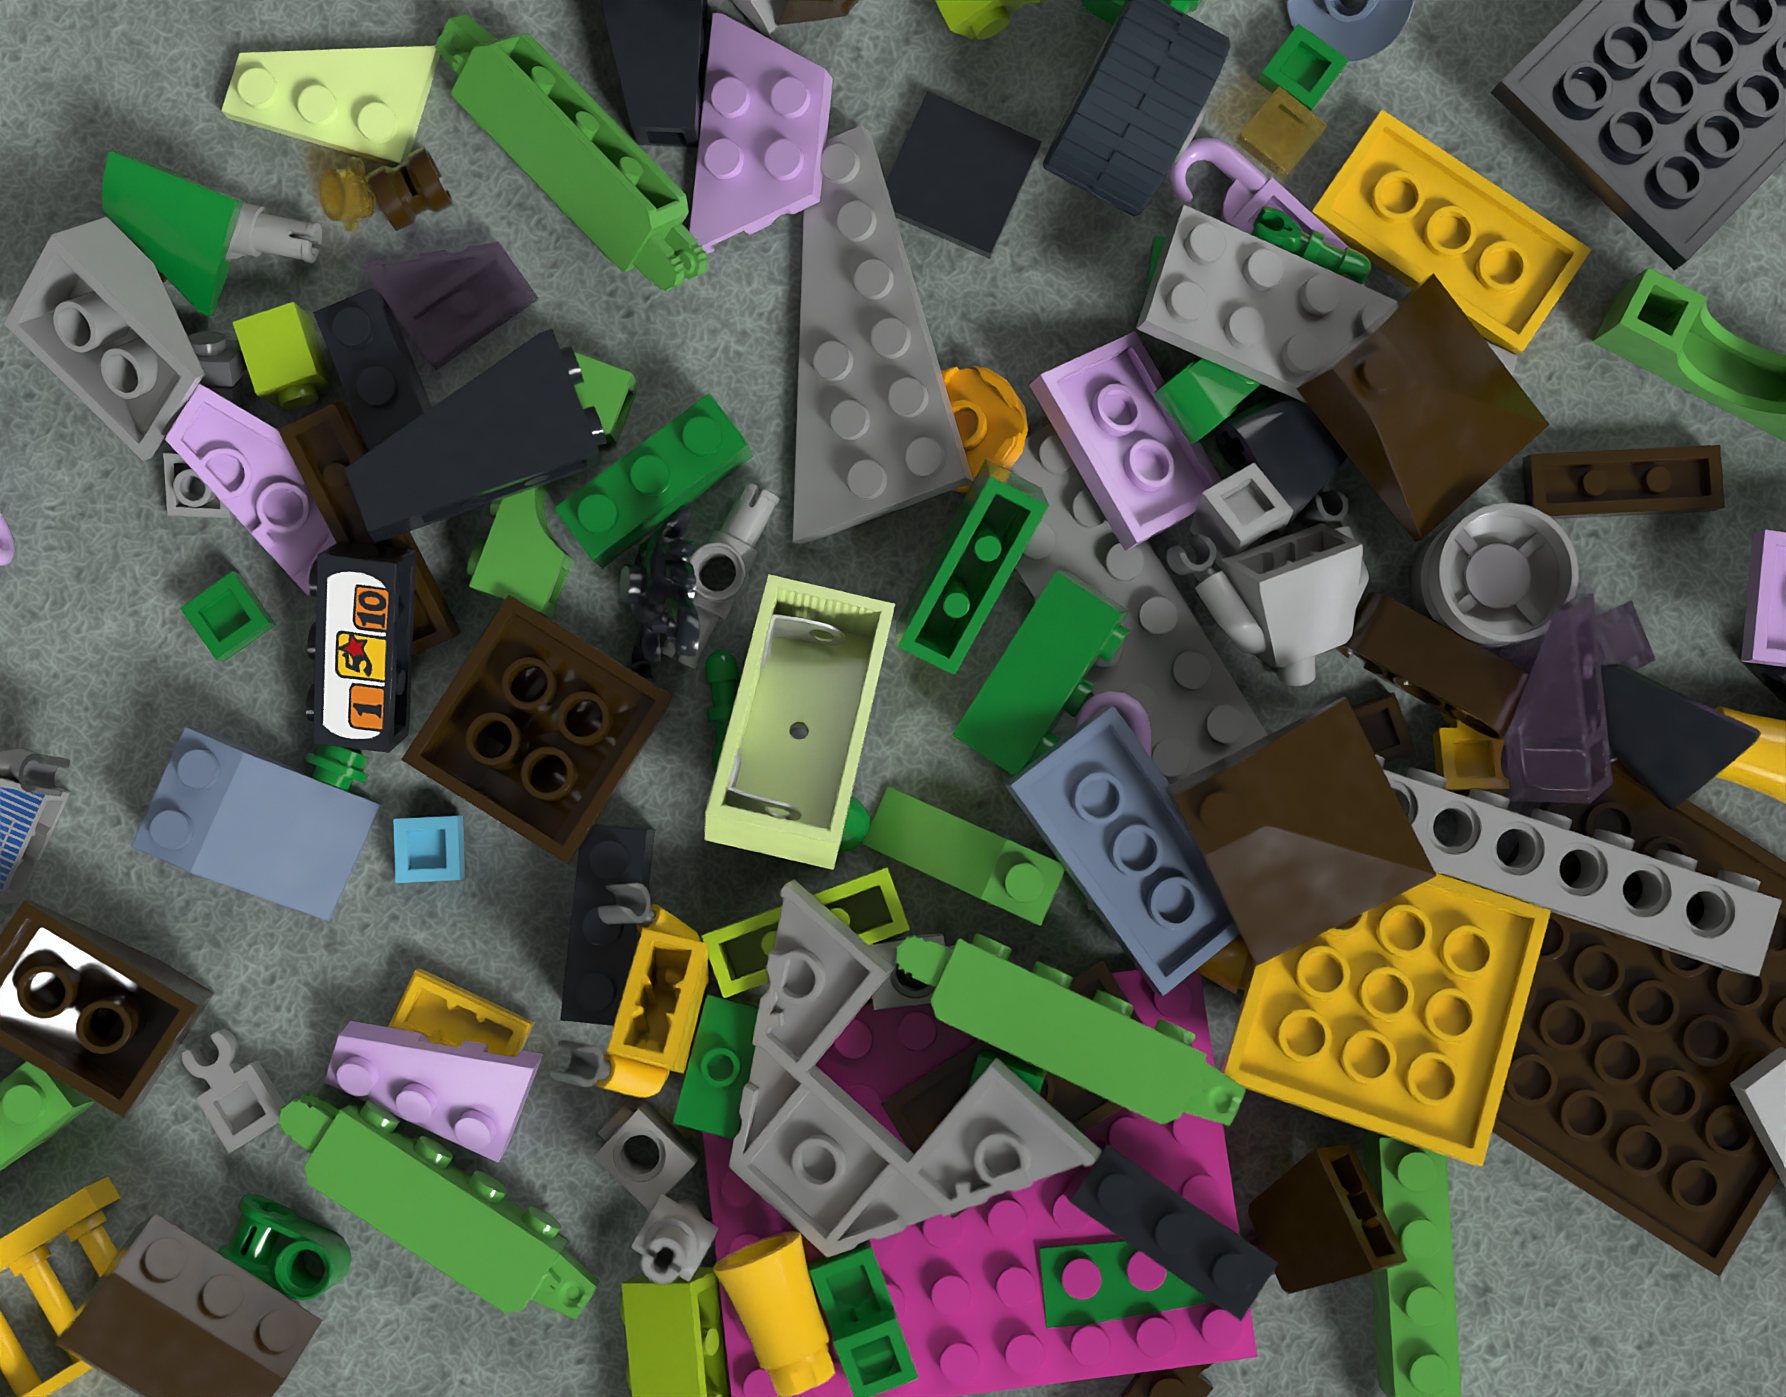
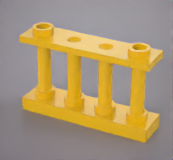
(27, 1254)

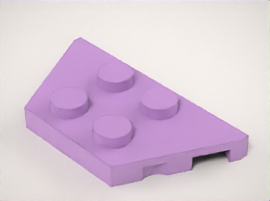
(757, 134)

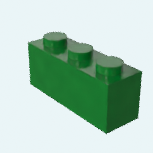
(654, 481)
(970, 566)
(1043, 673)
(1116, 1296)

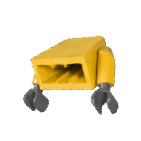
(657, 1007)

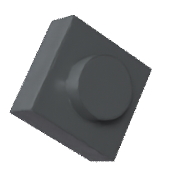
(219, 358)

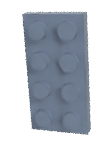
(1126, 848)

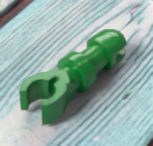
(1282, 232)
(721, 674)

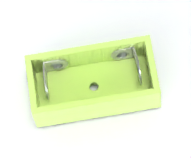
(811, 668)

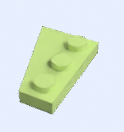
(337, 98)

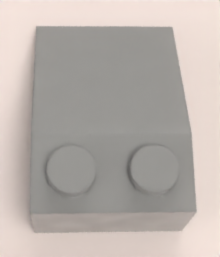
(108, 332)

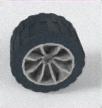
(1138, 104)

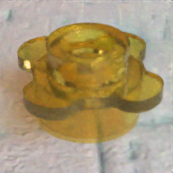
(347, 194)

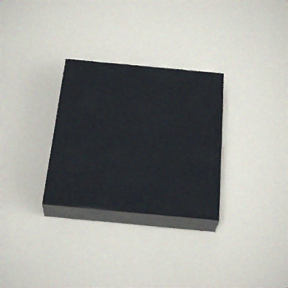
(960, 174)

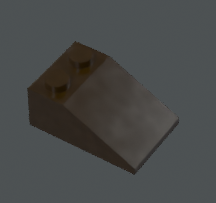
(91, 1007)

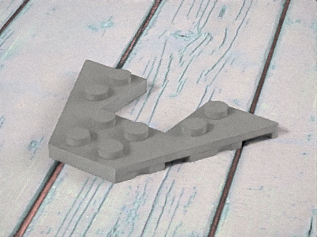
(822, 1153)

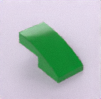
(863, 1321)

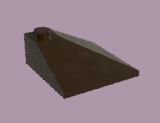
(1423, 407)
(538, 729)
(1301, 831)

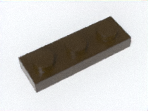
(1625, 482)

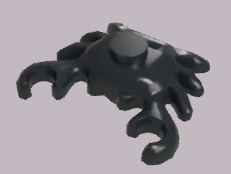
(662, 593)

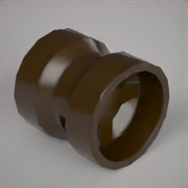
(396, 194)

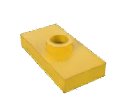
(454, 1014)

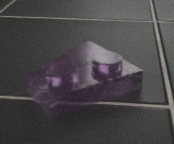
(452, 297)

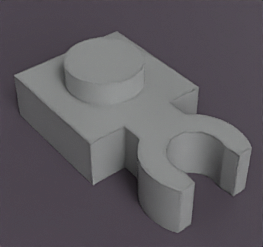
(240, 1099)

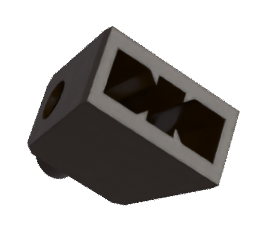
(1323, 1222)

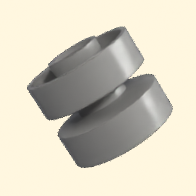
(1495, 574)

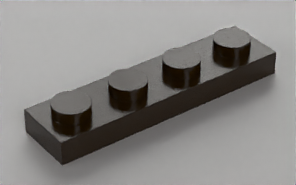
(321, 450)

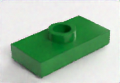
(718, 1068)

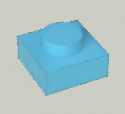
(429, 849)

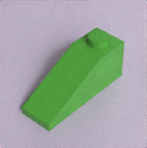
(964, 855)

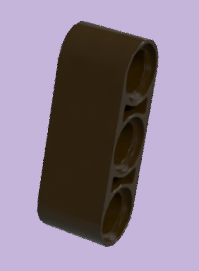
(1436, 665)

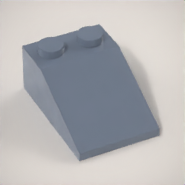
(255, 823)

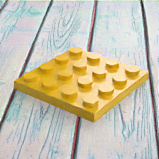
(1397, 1016)

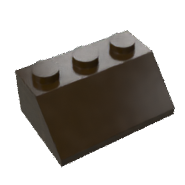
(186, 1321)

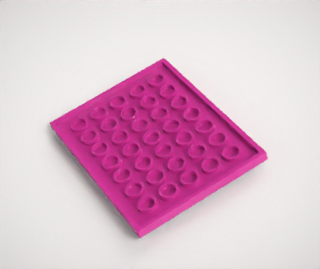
(974, 1281)

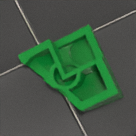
(174, 223)

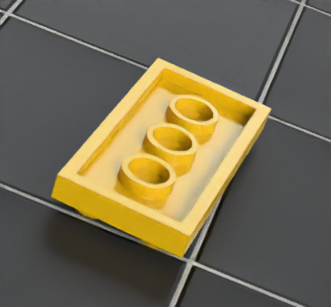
(1431, 214)

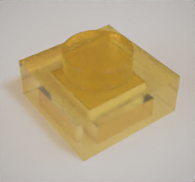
(1281, 133)

